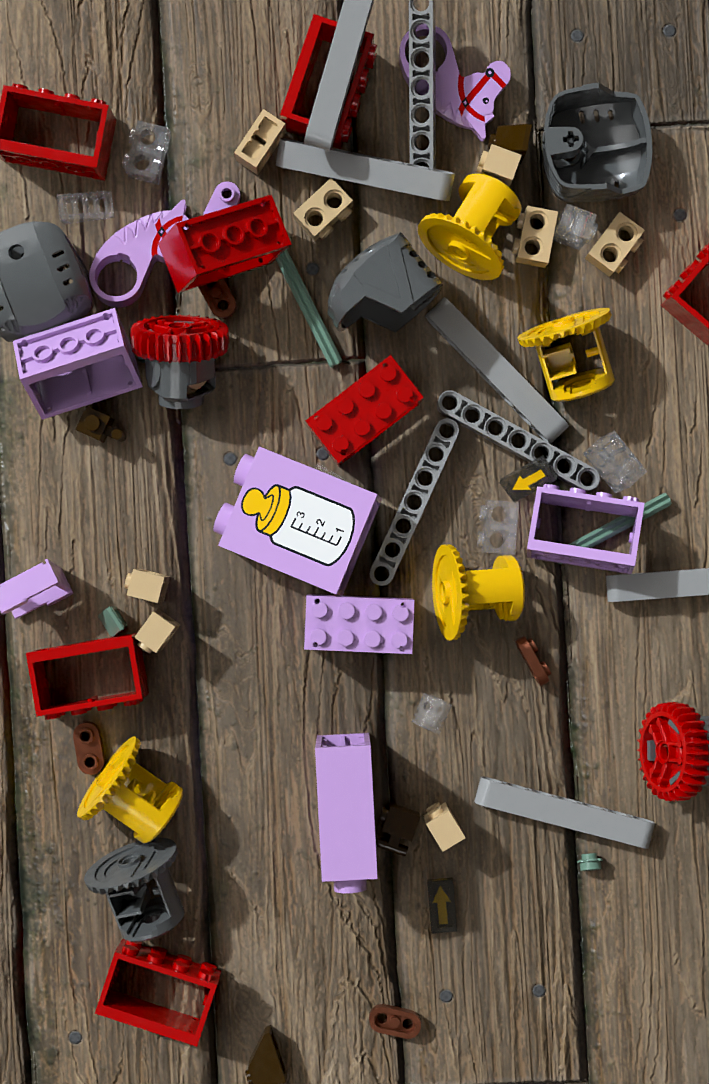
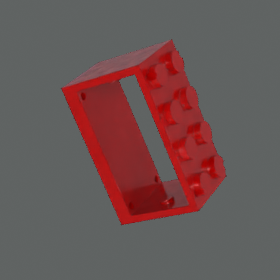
(319, 30)
(48, 158)
(224, 243)
(679, 308)
(364, 410)
(39, 682)
(149, 1015)

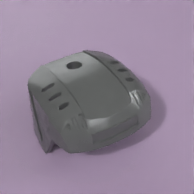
(604, 149)
(383, 285)
(33, 286)

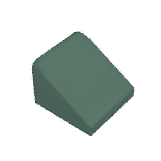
(112, 620)

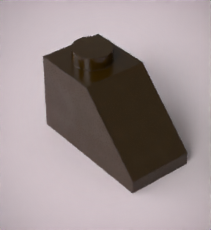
(513, 138)
(266, 1061)

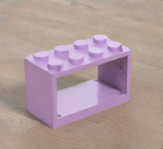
(77, 364)
(579, 555)
(359, 624)

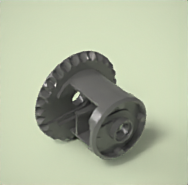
(124, 878)

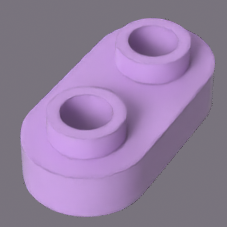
(217, 202)

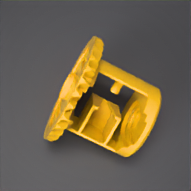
(466, 239)
(560, 360)
(462, 590)
(131, 794)

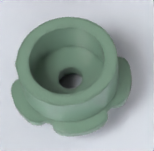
(590, 862)

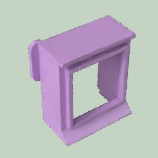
(33, 589)

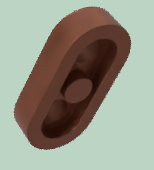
(216, 295)
(538, 669)
(89, 748)
(393, 1024)

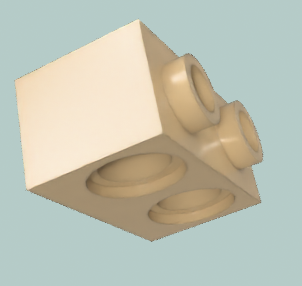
(260, 142)
(499, 164)
(318, 206)
(541, 238)
(611, 242)
(147, 585)
(156, 631)
(443, 825)

